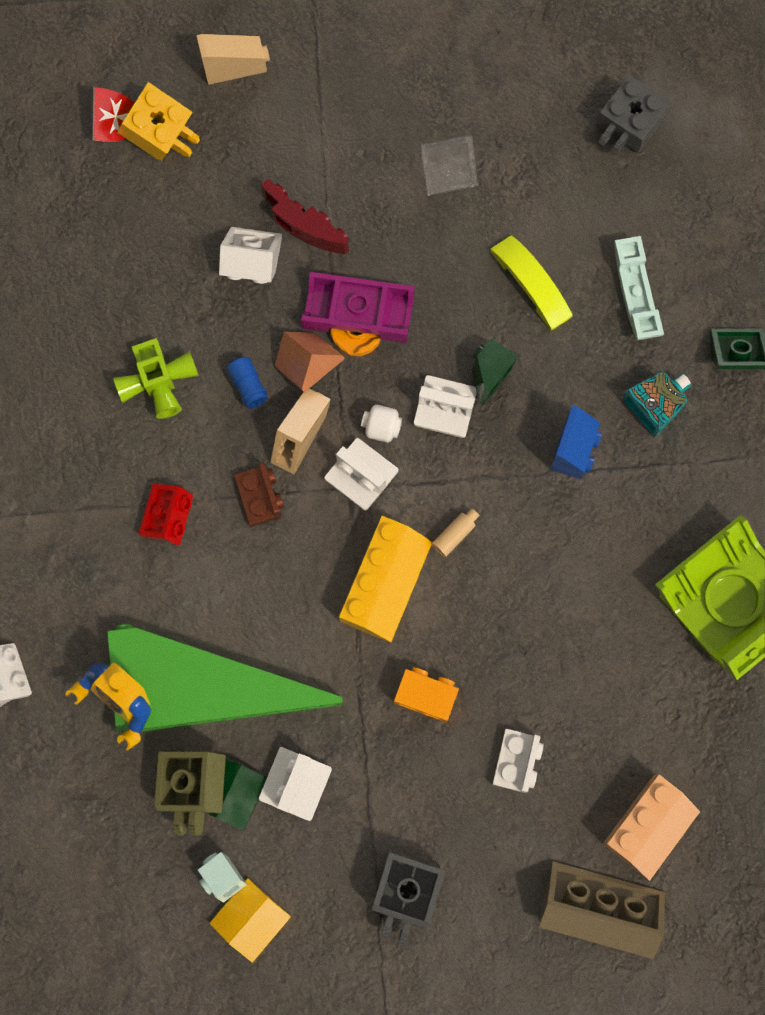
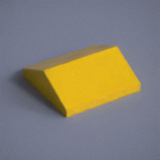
(249, 920)

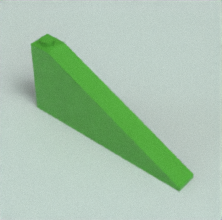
(202, 687)

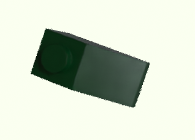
(491, 368)

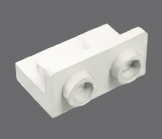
(517, 761)

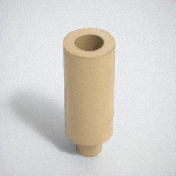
(455, 533)

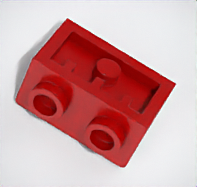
(166, 513)

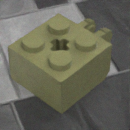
(189, 785)

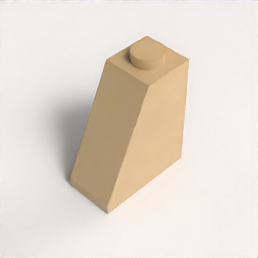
(232, 56)
(299, 430)

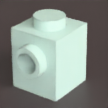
(220, 877)

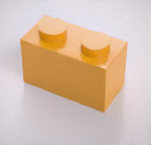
(426, 694)

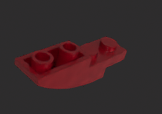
(308, 226)

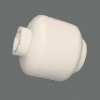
(381, 423)

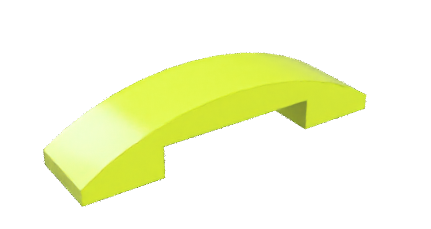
(533, 280)

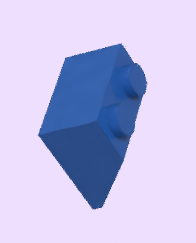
(576, 443)

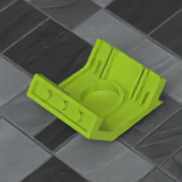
(722, 597)

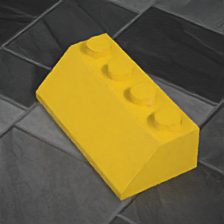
(385, 579)

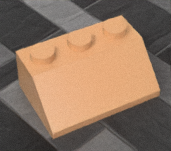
(652, 826)

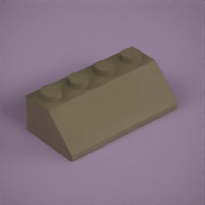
(603, 910)

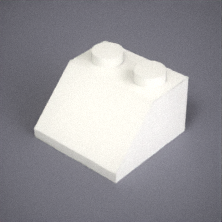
(249, 255)

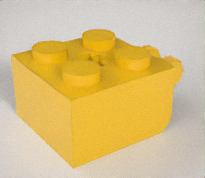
(158, 138)

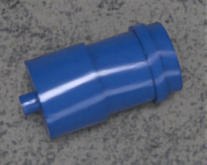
(247, 382)

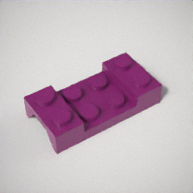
(358, 306)

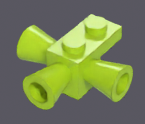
(156, 377)

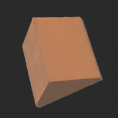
(305, 358)

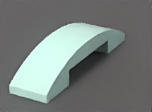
(636, 288)

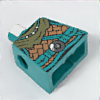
(657, 400)

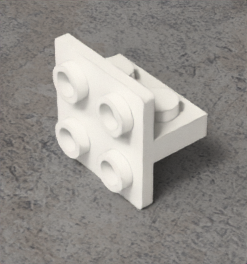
(445, 406)
(361, 473)
(12, 675)
(295, 783)

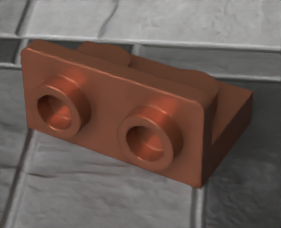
(258, 495)

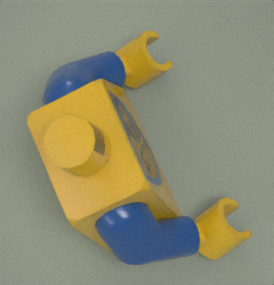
(120, 693)

